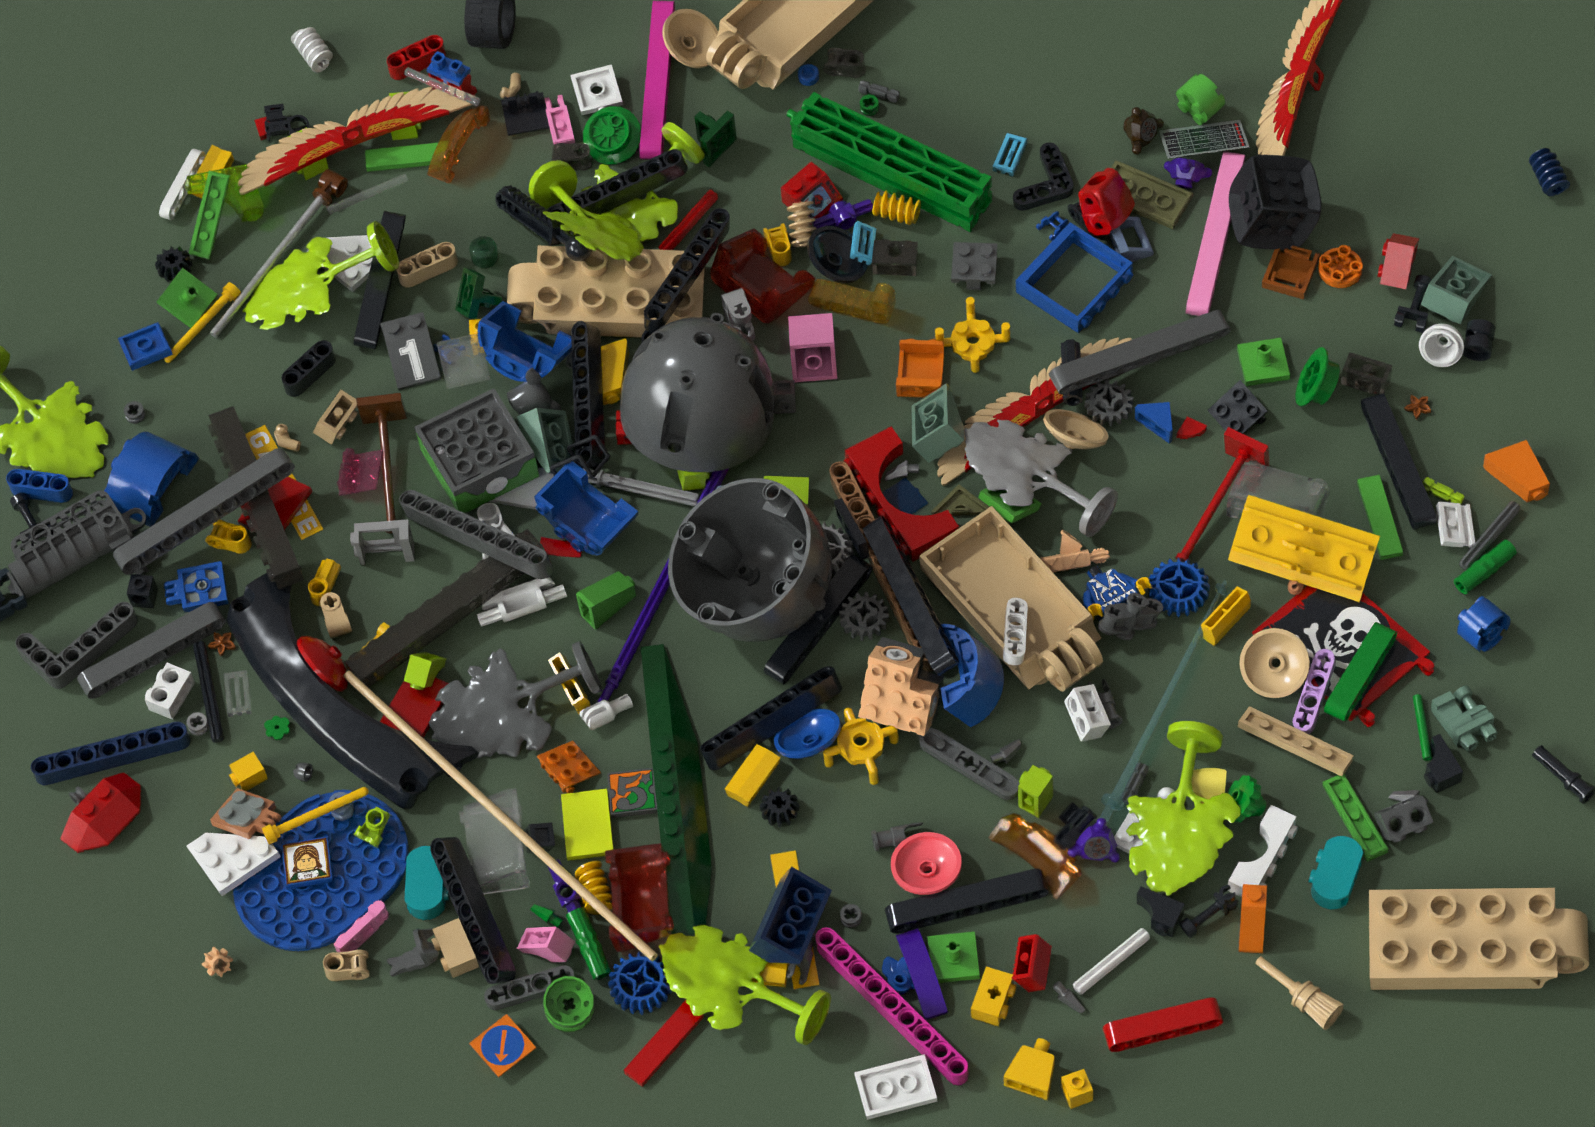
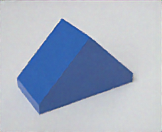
(1156, 418)

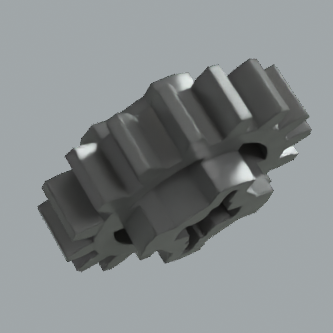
(1099, 408)
(874, 620)

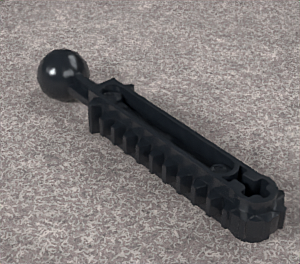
(532, 216)

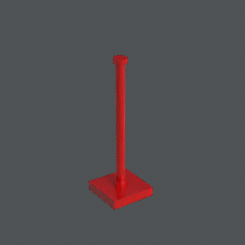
(1244, 450)

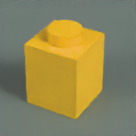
(247, 772)

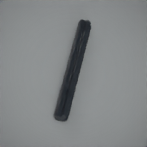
(208, 692)

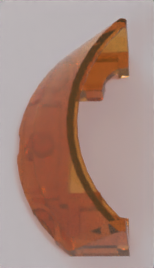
(453, 141)
(1037, 847)

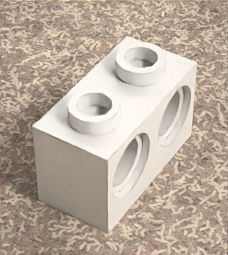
(173, 692)
(1087, 712)

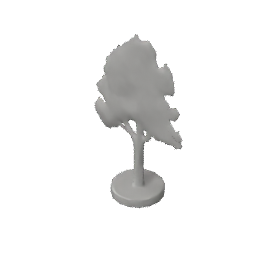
(1012, 460)

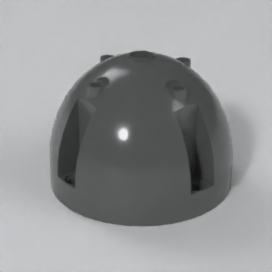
(698, 396)
(750, 561)

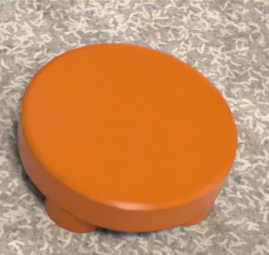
(1340, 267)

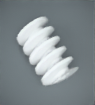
(312, 48)

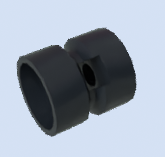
(1479, 340)

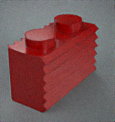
(1032, 963)

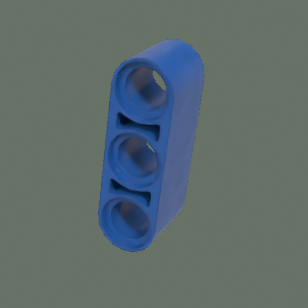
(48, 491)

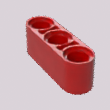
(415, 56)

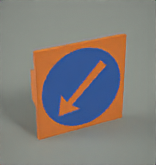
(502, 1045)

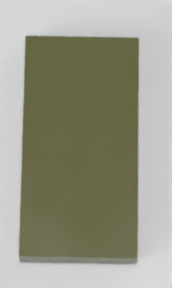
(1154, 197)

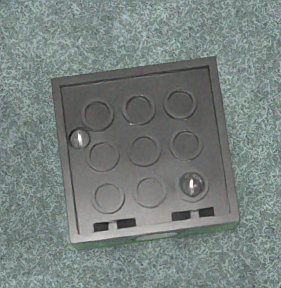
(477, 451)

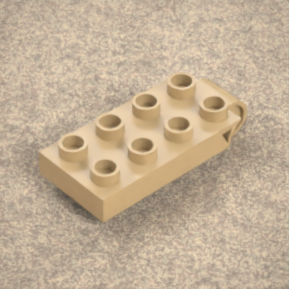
(775, 37)
(596, 290)
(985, 568)
(1472, 939)

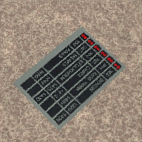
(1203, 138)

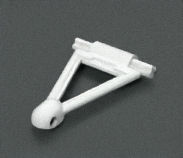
(521, 598)

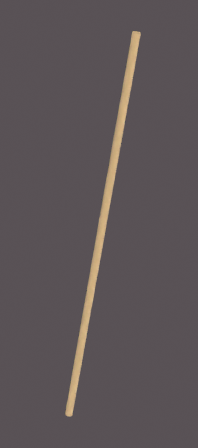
(502, 817)

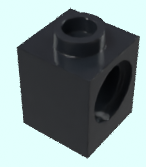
(142, 591)
(542, 834)

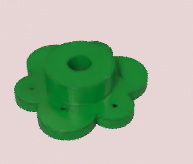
(277, 722)

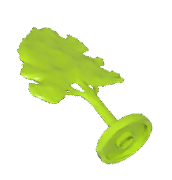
(648, 211)
(607, 232)
(298, 287)
(57, 436)
(1178, 841)
(712, 972)

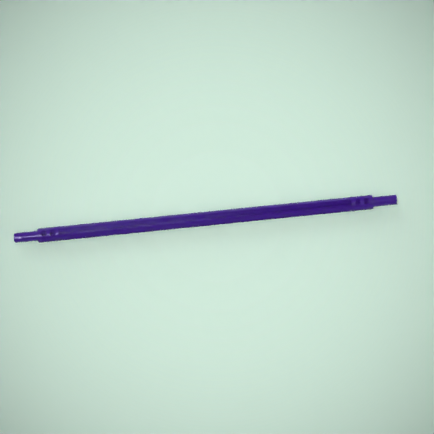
(649, 610)

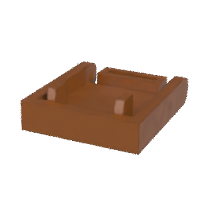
(1292, 268)

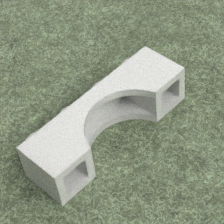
(1276, 830)

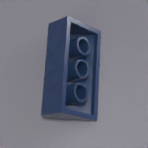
(790, 918)

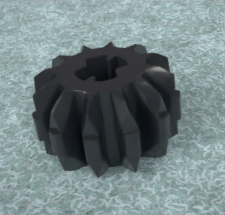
(171, 262)
(786, 813)

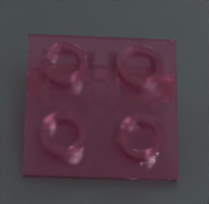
(359, 471)

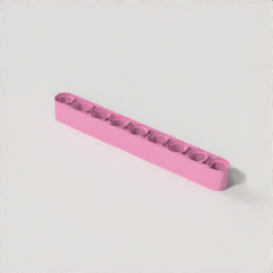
(1214, 237)

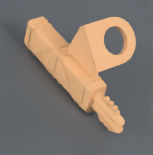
(1071, 555)

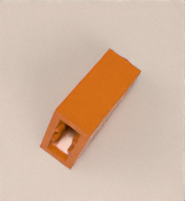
(1518, 470)
(1252, 918)

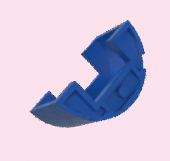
(514, 351)
(145, 472)
(581, 511)
(980, 678)

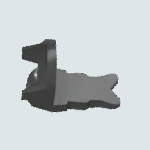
(420, 957)

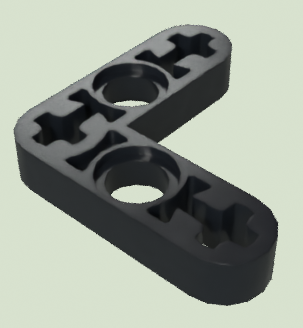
(1052, 185)

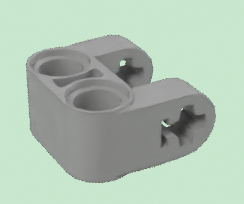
(738, 311)

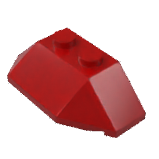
(103, 813)

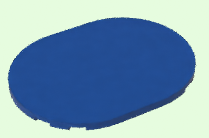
(320, 913)

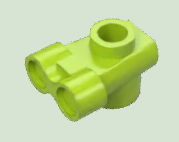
(369, 830)

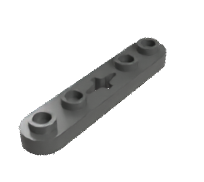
(954, 755)

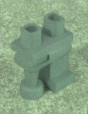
(1466, 725)

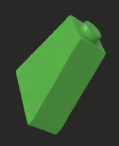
(605, 598)

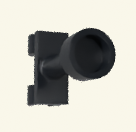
(1420, 284)
(20, 503)
(1190, 926)

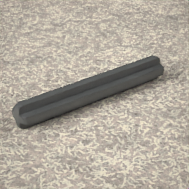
(1490, 535)

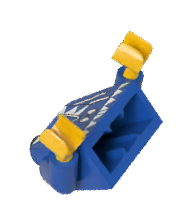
(1110, 589)

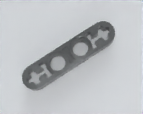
(527, 982)

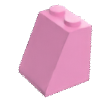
(812, 347)

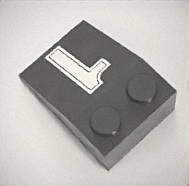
(410, 351)

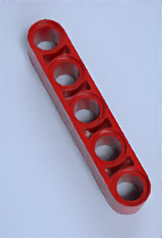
(1162, 1024)

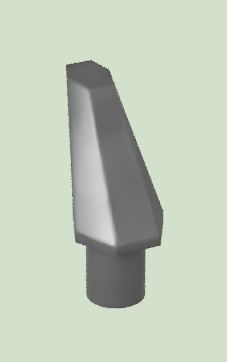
(902, 470)
(1006, 752)
(1403, 795)
(1067, 997)

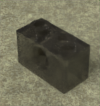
(903, 264)
(1366, 374)

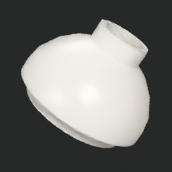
(1438, 352)

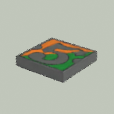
(632, 792)

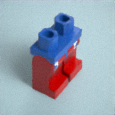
(451, 72)

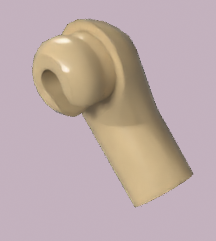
(515, 85)
(283, 439)

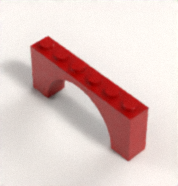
(868, 463)

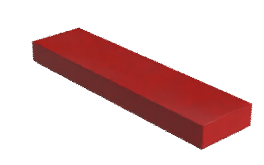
(662, 1044)

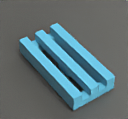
(1004, 168)
(855, 242)

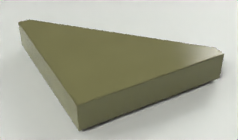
(960, 503)

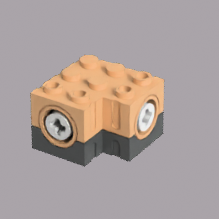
(899, 689)

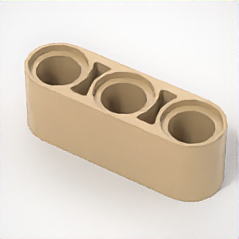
(417, 267)

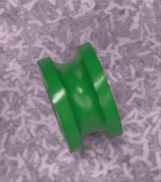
(870, 110)

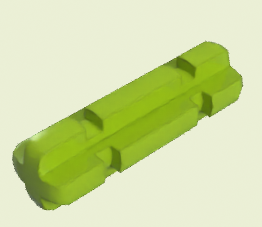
(1442, 491)

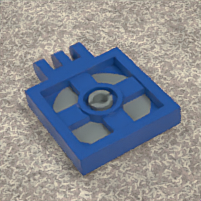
(197, 587)

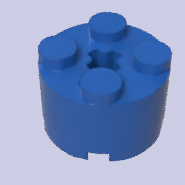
(1482, 624)

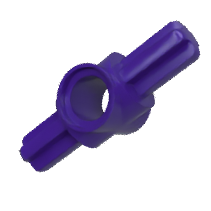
(843, 214)
(570, 903)

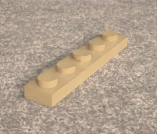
(1295, 741)

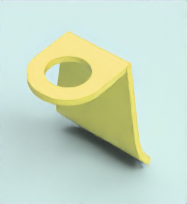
(1208, 782)

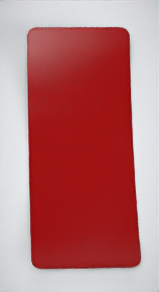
(559, 548)

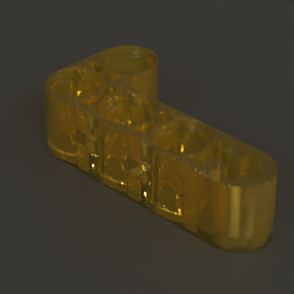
(853, 301)

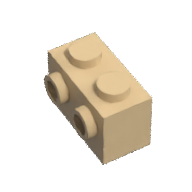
(336, 416)
(455, 948)

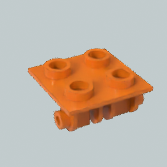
(567, 766)

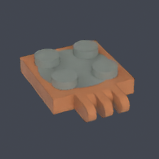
(245, 814)

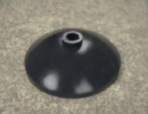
(830, 254)

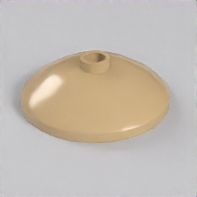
(692, 29)
(1075, 429)
(1258, 667)

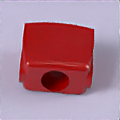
(1105, 201)

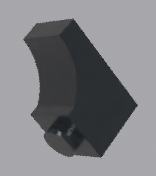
(1444, 768)
(1164, 911)

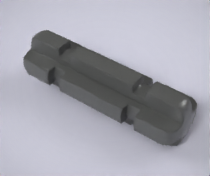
(879, 91)
(1134, 782)

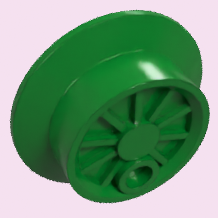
(612, 135)
(1317, 379)

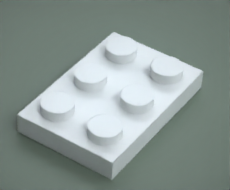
(895, 1087)

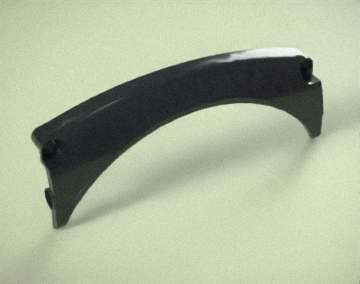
(363, 745)

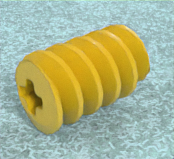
(896, 208)
(592, 879)

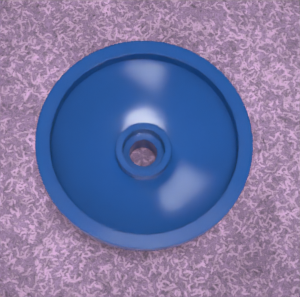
(808, 734)

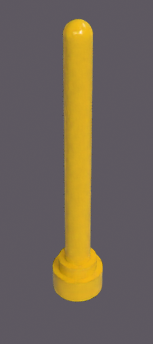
(229, 293)
(273, 832)

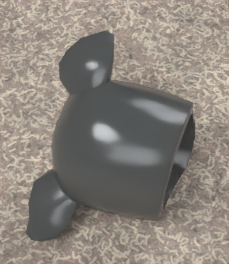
(531, 395)

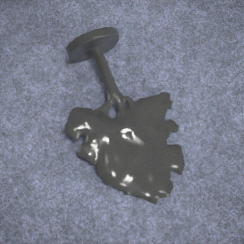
(488, 712)

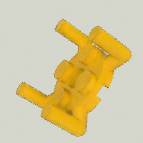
(973, 328)
(860, 754)

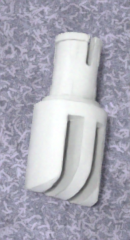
(605, 711)

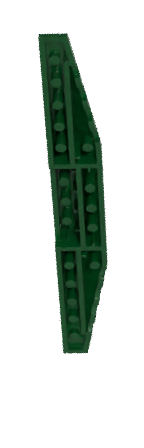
(677, 793)

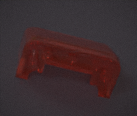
(767, 286)
(639, 893)

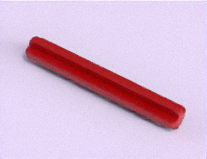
(689, 221)

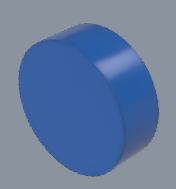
(808, 74)

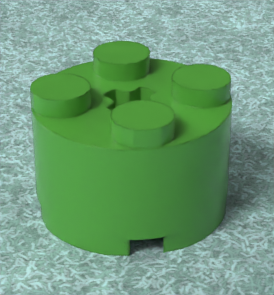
(1199, 98)

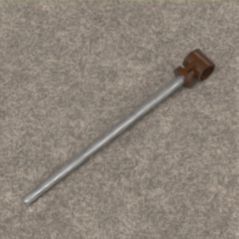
(329, 184)

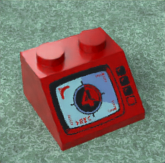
(811, 185)

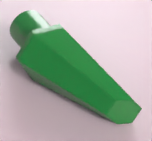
(546, 915)

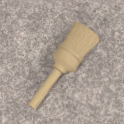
(1306, 996)

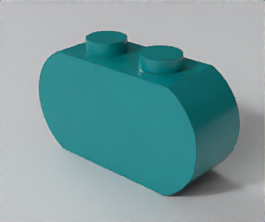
(1336, 872)
(423, 885)

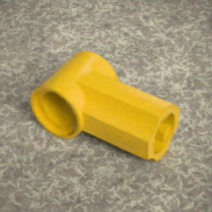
(323, 580)

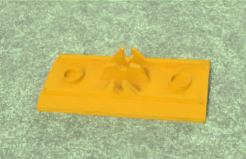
(1303, 548)

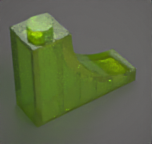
(247, 206)

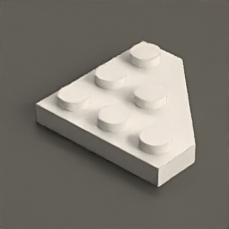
(345, 248)
(231, 858)

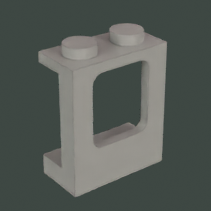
(402, 539)

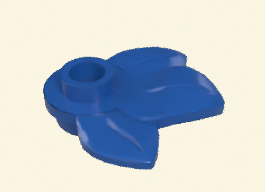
(897, 971)

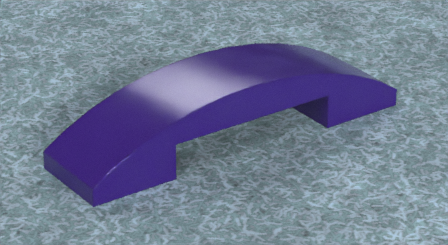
(922, 974)

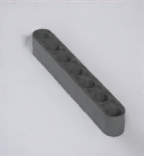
(151, 650)

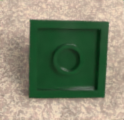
(715, 135)
(472, 294)

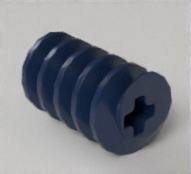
(1549, 172)

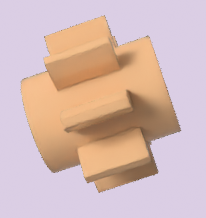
(217, 962)

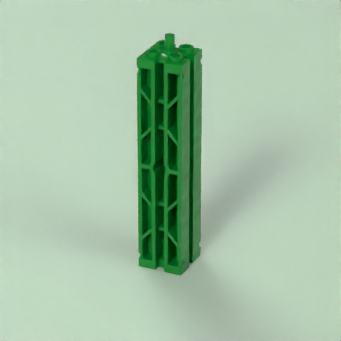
(890, 161)

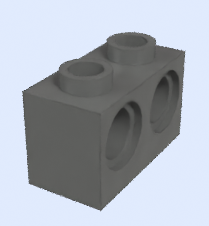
(1402, 813)

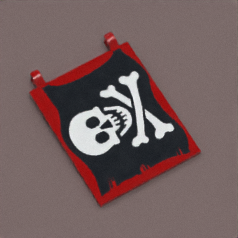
(1340, 626)

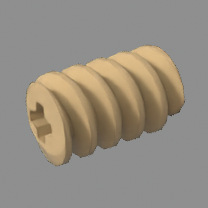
(801, 223)

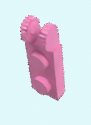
(559, 122)
(362, 928)

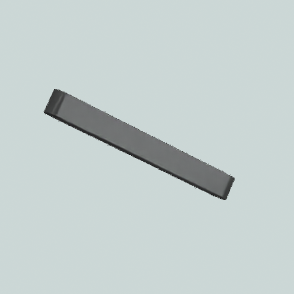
(1139, 352)
(203, 511)
(476, 534)

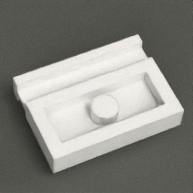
(1455, 524)

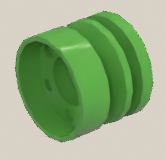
(567, 990)

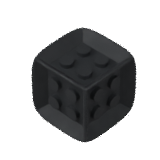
(1274, 202)

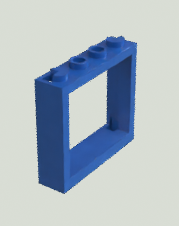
(1068, 236)

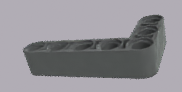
(78, 648)

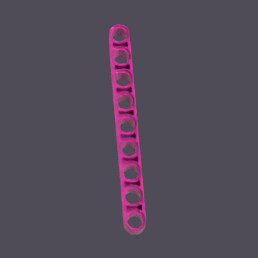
(656, 83)
(896, 1015)

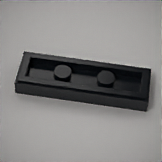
(851, 528)

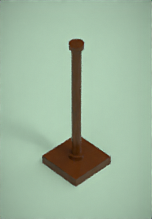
(380, 410)

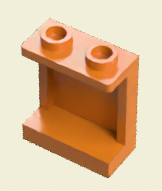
(919, 367)

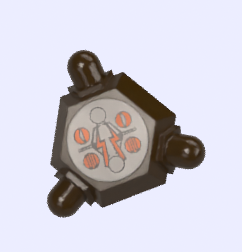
(1141, 128)

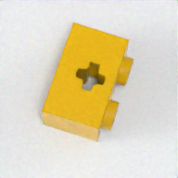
(993, 983)

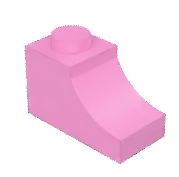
(547, 943)

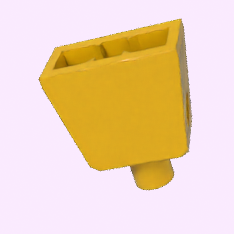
(1032, 1070)

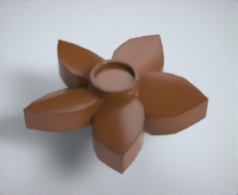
(1418, 406)
(222, 643)

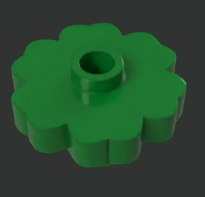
(1248, 797)

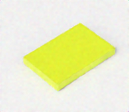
(587, 824)

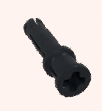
(1572, 781)

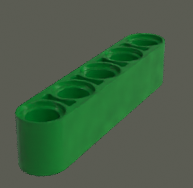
(1360, 671)

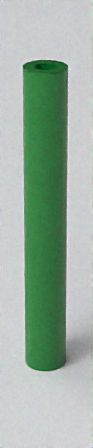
(1422, 727)

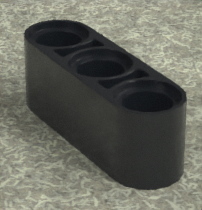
(310, 359)

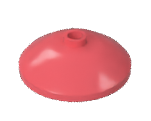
(926, 853)

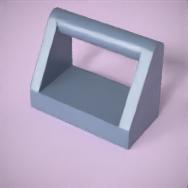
(1120, 245)

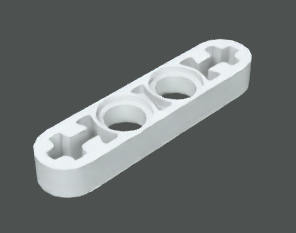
(177, 191)
(1017, 631)

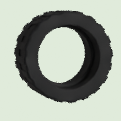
(489, 23)

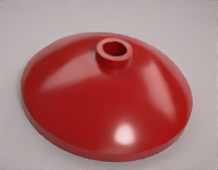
(324, 661)

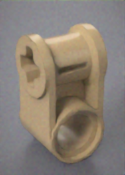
(335, 617)
(348, 965)

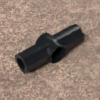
(1071, 351)

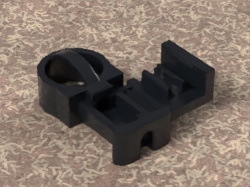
(278, 125)
(1075, 822)

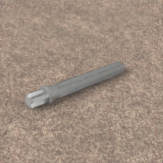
(644, 488)

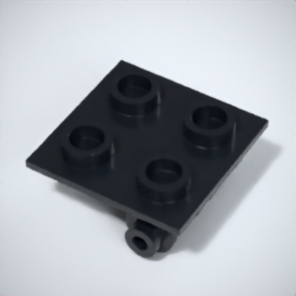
(525, 113)
(1238, 409)

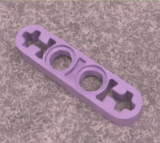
(1315, 692)

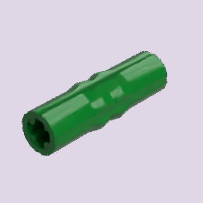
(1485, 567)
(589, 944)

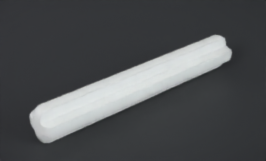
(1111, 961)

